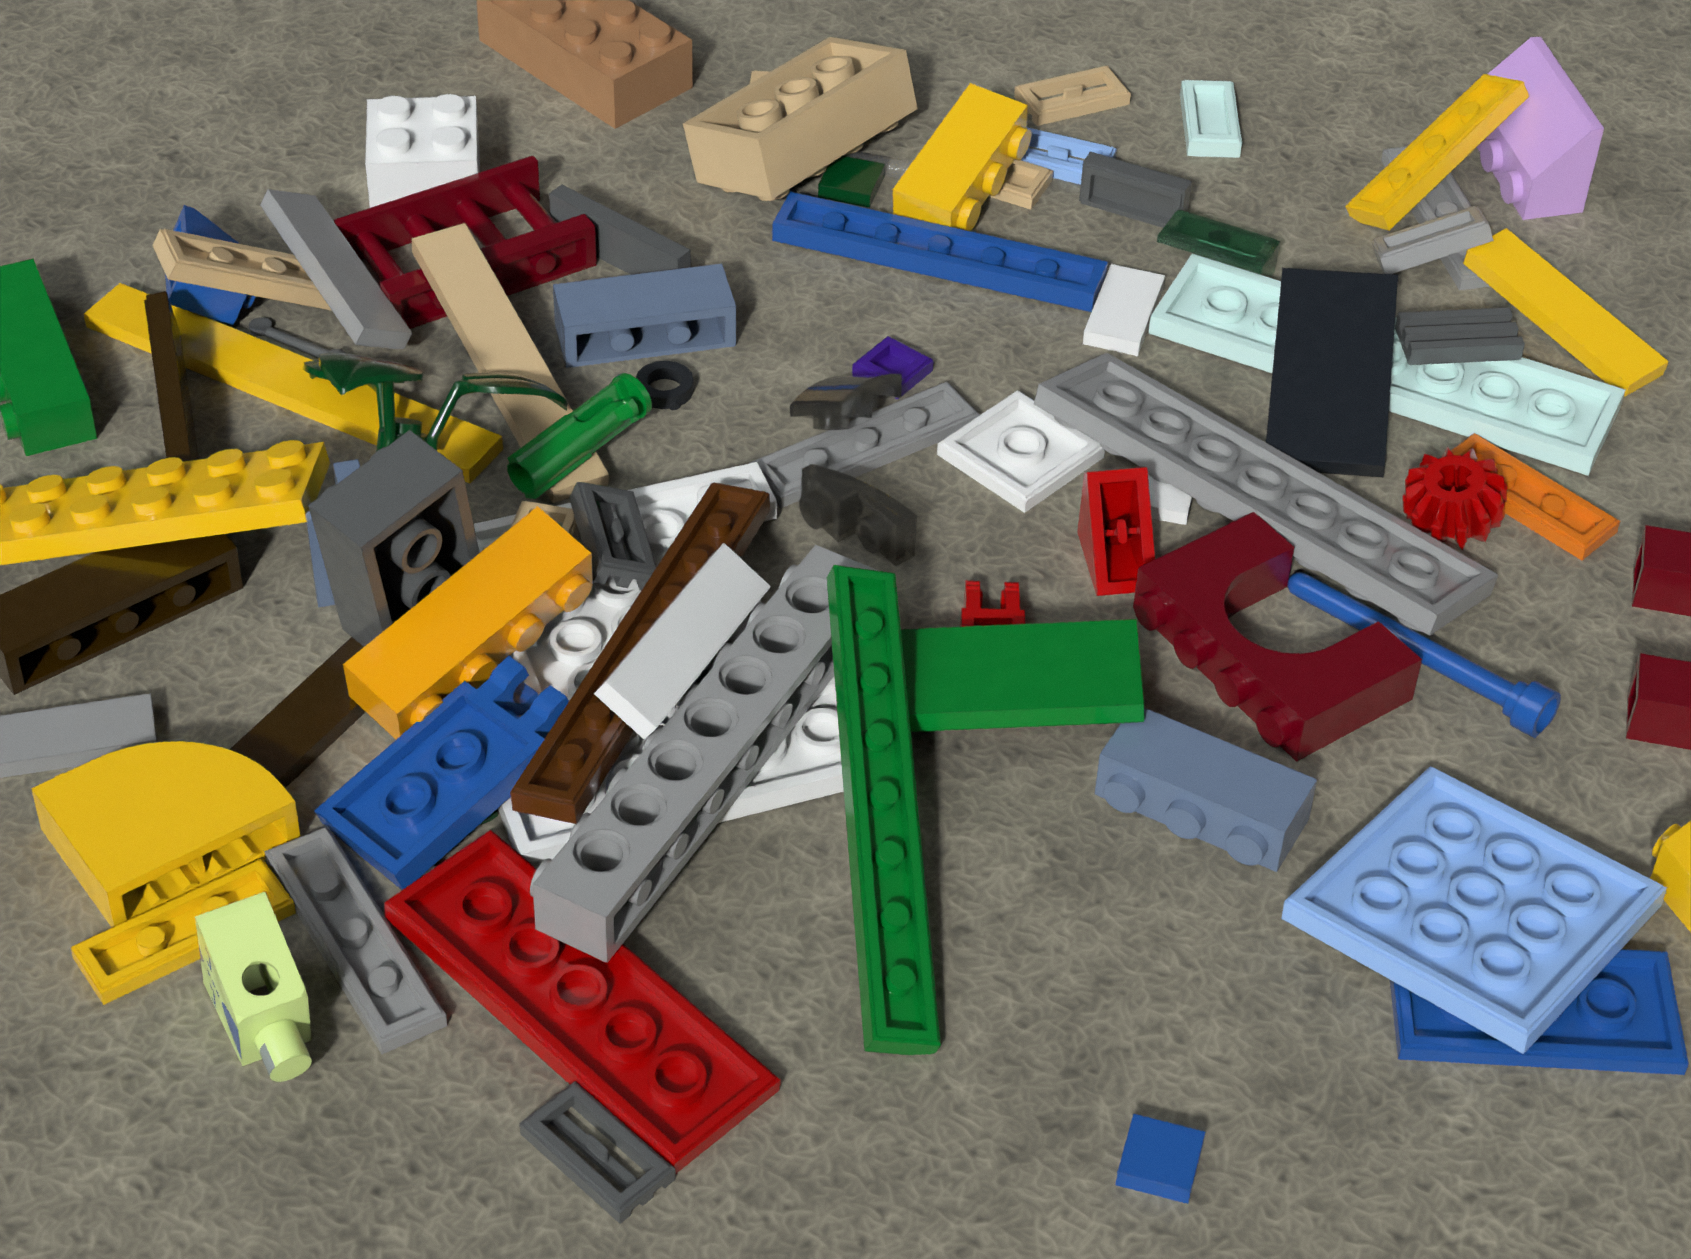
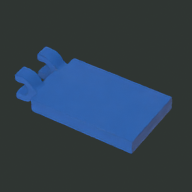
(443, 774)

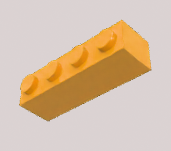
(471, 622)

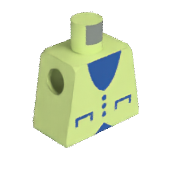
(244, 951)

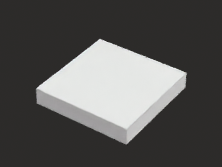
(1020, 451)

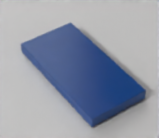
(1617, 1023)

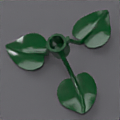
(353, 371)

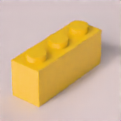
(964, 160)

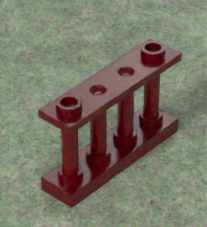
(517, 262)

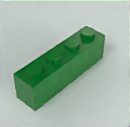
(37, 371)

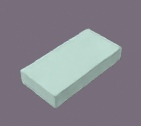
(1210, 118)

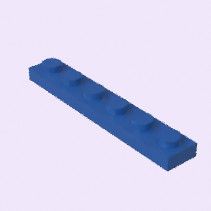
(940, 251)

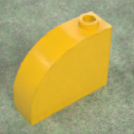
(162, 821)

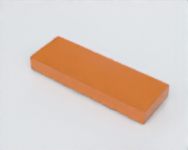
(1545, 504)

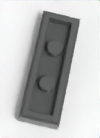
(620, 238)

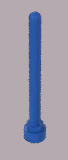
(1527, 705)

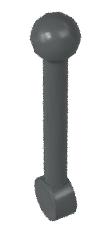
(263, 327)

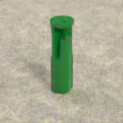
(578, 435)

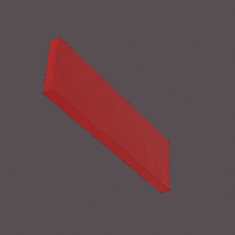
(590, 1020)

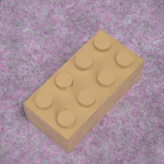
(800, 117)

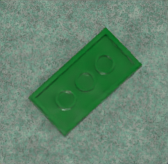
(1023, 675)

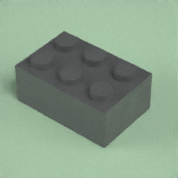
(393, 534)

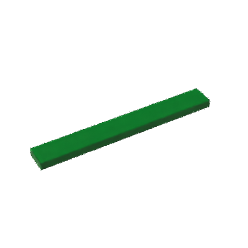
(882, 815)

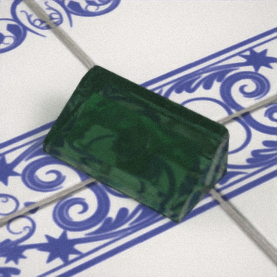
(1221, 242)

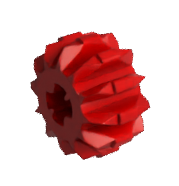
(1455, 497)

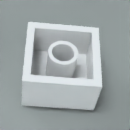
(419, 144)

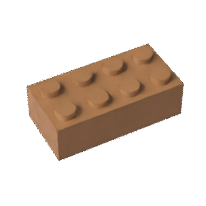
(592, 51)

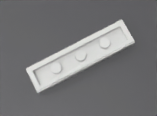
(682, 641)

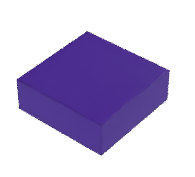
(894, 358)

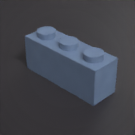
(644, 315)
(1205, 789)

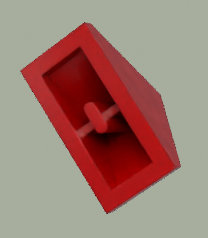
(1116, 528)

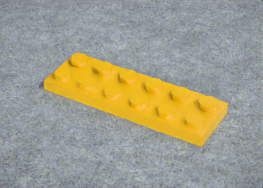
(160, 502)

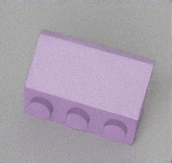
(1548, 143)

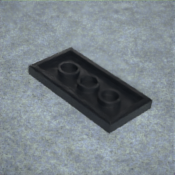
(1333, 370)

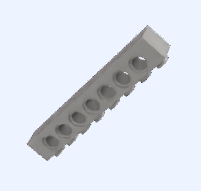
(691, 768)

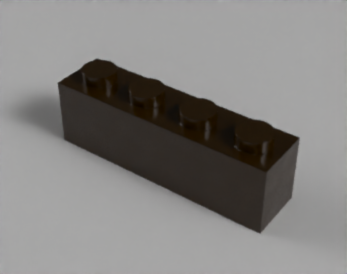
(107, 603)

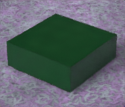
(851, 181)

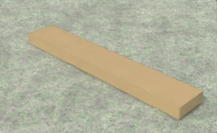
(496, 339)

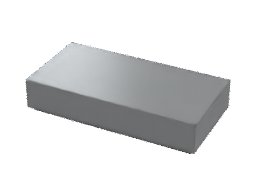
(1432, 240)

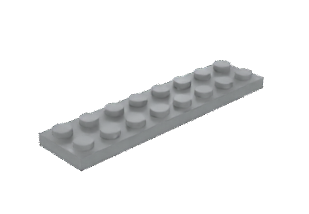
(1240, 474)

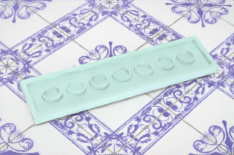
(1507, 402)

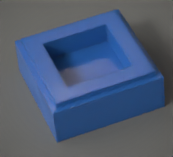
(1160, 1158)

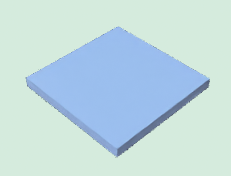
(1475, 907)

